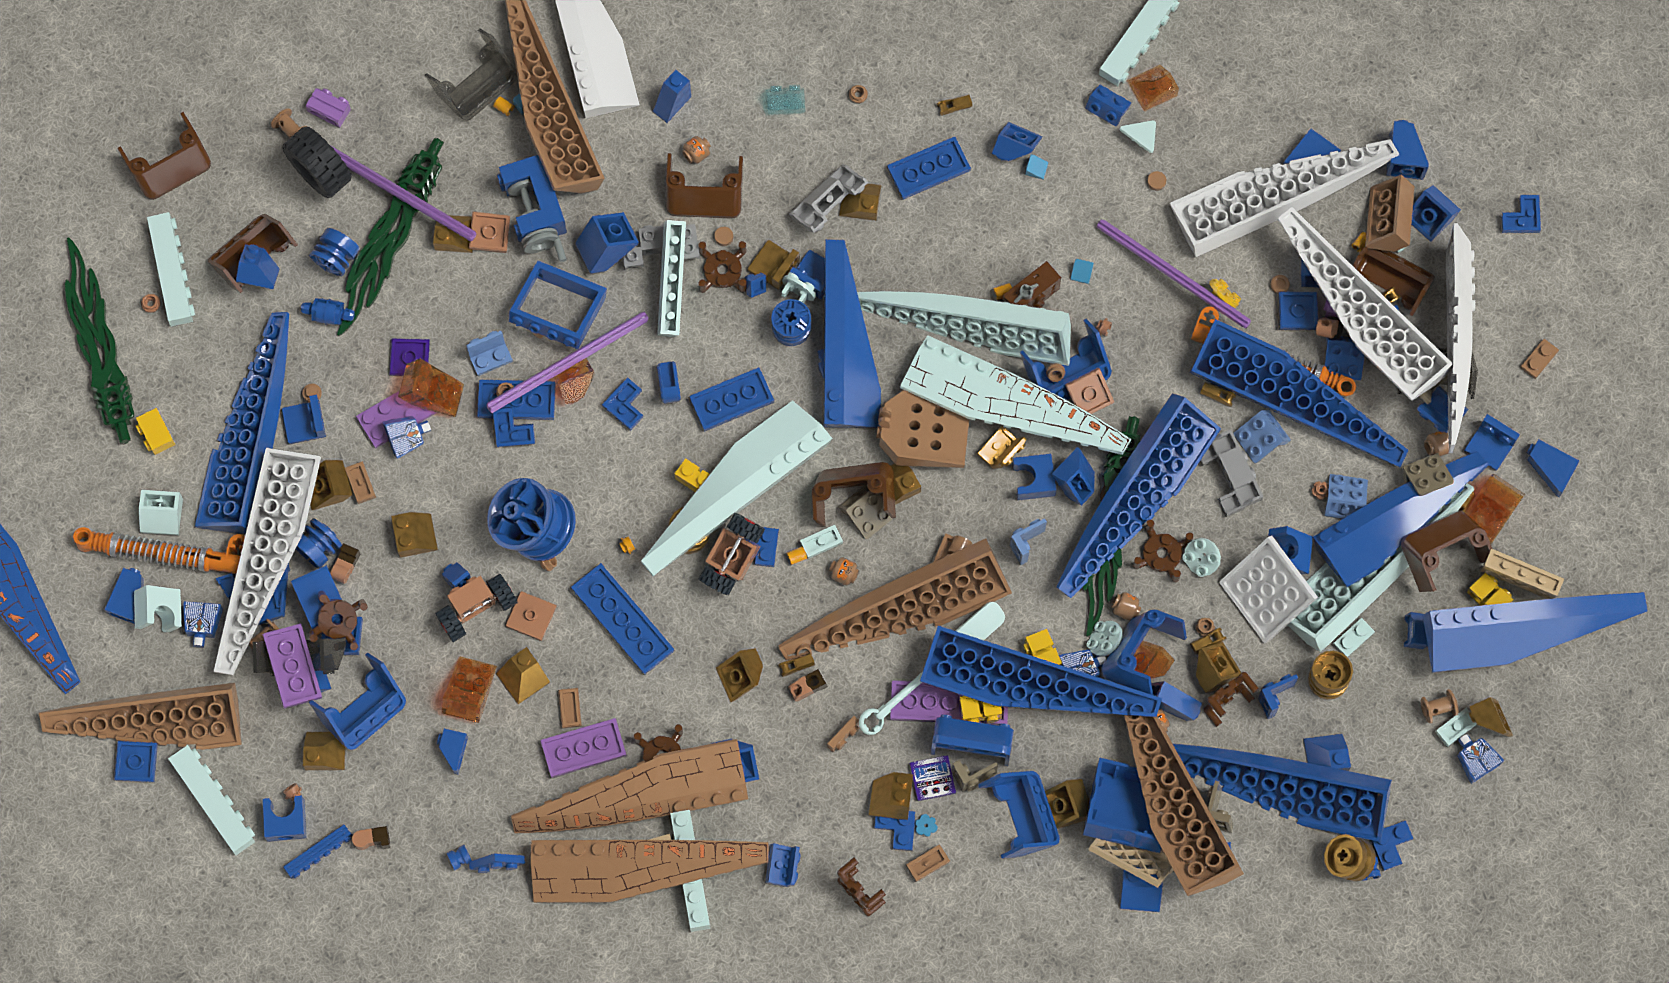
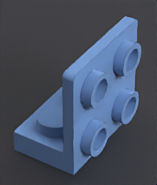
(488, 352)
(1261, 435)
(1345, 495)
(1020, 537)

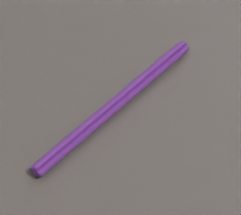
(407, 197)
(1173, 273)
(567, 362)

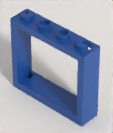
(566, 281)

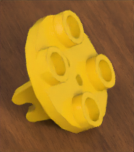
(1221, 290)

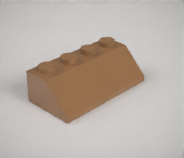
(1390, 214)

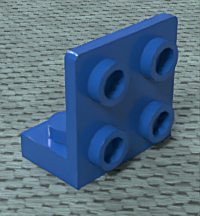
(813, 271)
(1344, 357)
(1437, 410)
(304, 421)
(1492, 441)
(1268, 697)

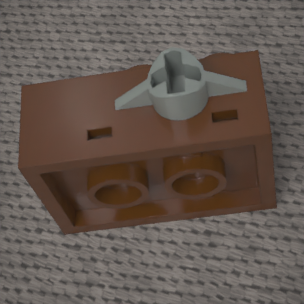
(1035, 287)

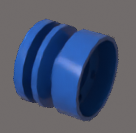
(334, 252)
(792, 332)
(317, 543)

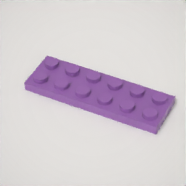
(930, 702)

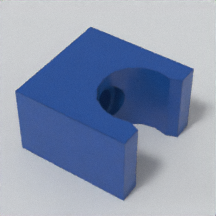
(1041, 468)
(1295, 545)
(286, 827)

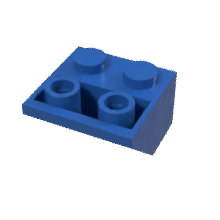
(1076, 477)

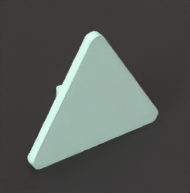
(1142, 134)

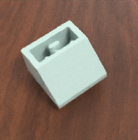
(160, 512)

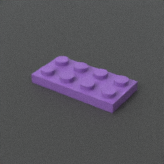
(388, 409)
(292, 666)
(583, 748)

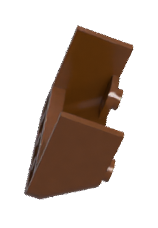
(173, 169)
(703, 200)
(264, 233)
(1391, 270)
(876, 475)
(1422, 545)

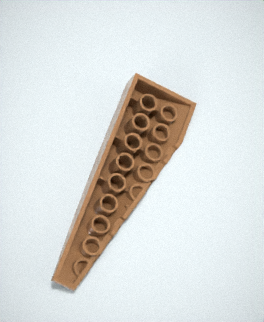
(180, 717)

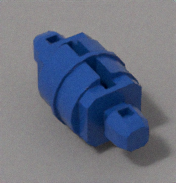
(327, 311)

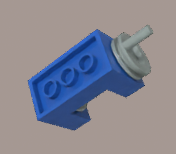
(539, 227)

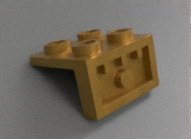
(774, 263)

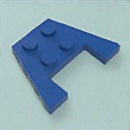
(277, 603)

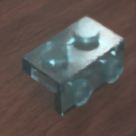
(786, 99)

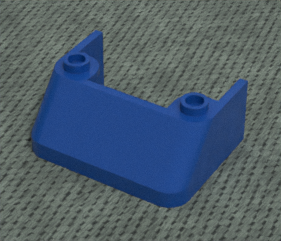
(1090, 356)
(1121, 663)
(367, 712)
(972, 737)
(1028, 810)

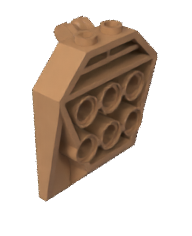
(896, 433)

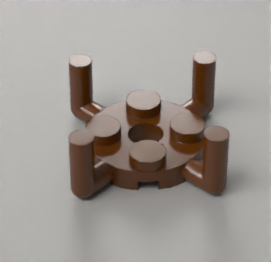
(718, 259)
(1166, 542)
(341, 629)
(1225, 694)
(659, 743)
(855, 889)

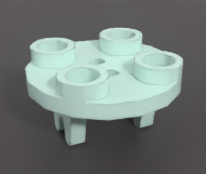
(793, 284)
(1196, 550)
(1105, 638)

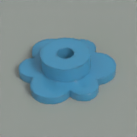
(921, 829)

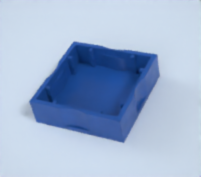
(1119, 808)

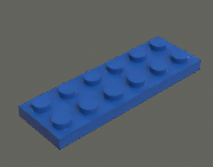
(622, 619)

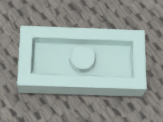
(821, 541)
(1354, 637)
(1455, 727)

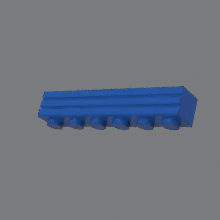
(318, 851)

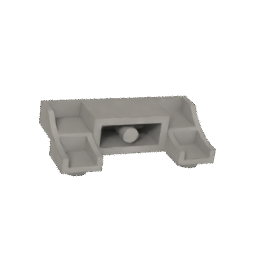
(817, 205)
(651, 242)
(1236, 472)

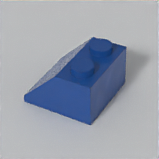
(1433, 213)
(257, 267)
(1139, 894)

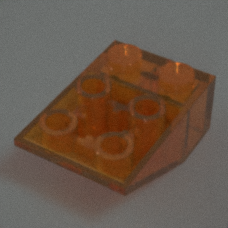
(430, 388)
(1494, 505)
(468, 689)

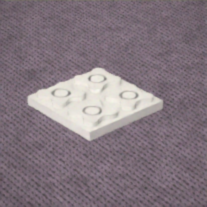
(1268, 589)

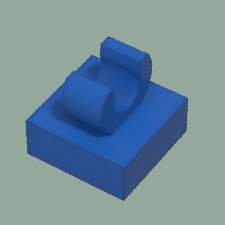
(755, 284)

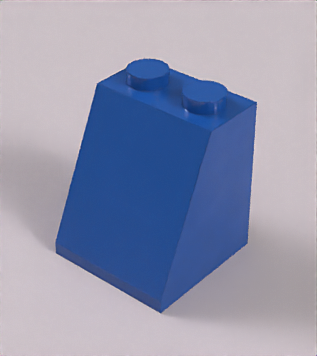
(1412, 158)
(605, 241)
(307, 592)

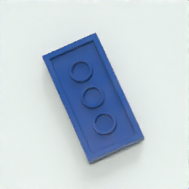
(928, 168)
(731, 399)
(535, 404)

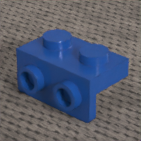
(1107, 105)
(782, 865)

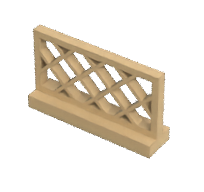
(1522, 574)
(1142, 856)

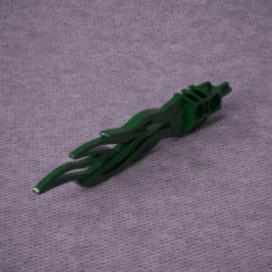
(378, 237)
(111, 371)
(1113, 465)

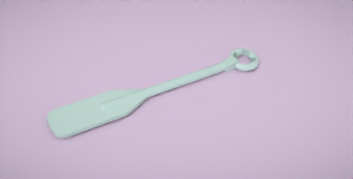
(978, 626)

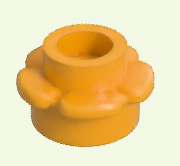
(627, 545)

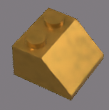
(330, 485)
(414, 533)
(891, 796)
(1068, 802)

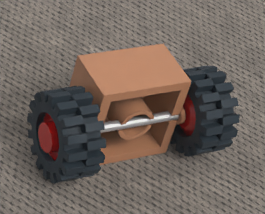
(732, 554)
(471, 601)

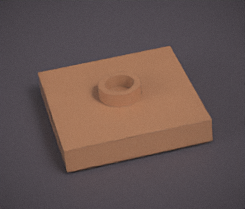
(491, 232)
(1090, 392)
(531, 616)

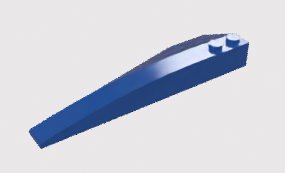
(850, 373)
(1375, 531)

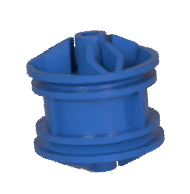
(544, 529)

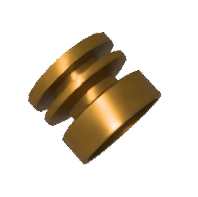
(1334, 665)

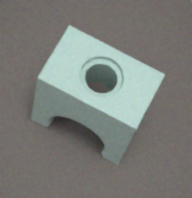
(163, 601)

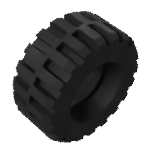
(317, 162)

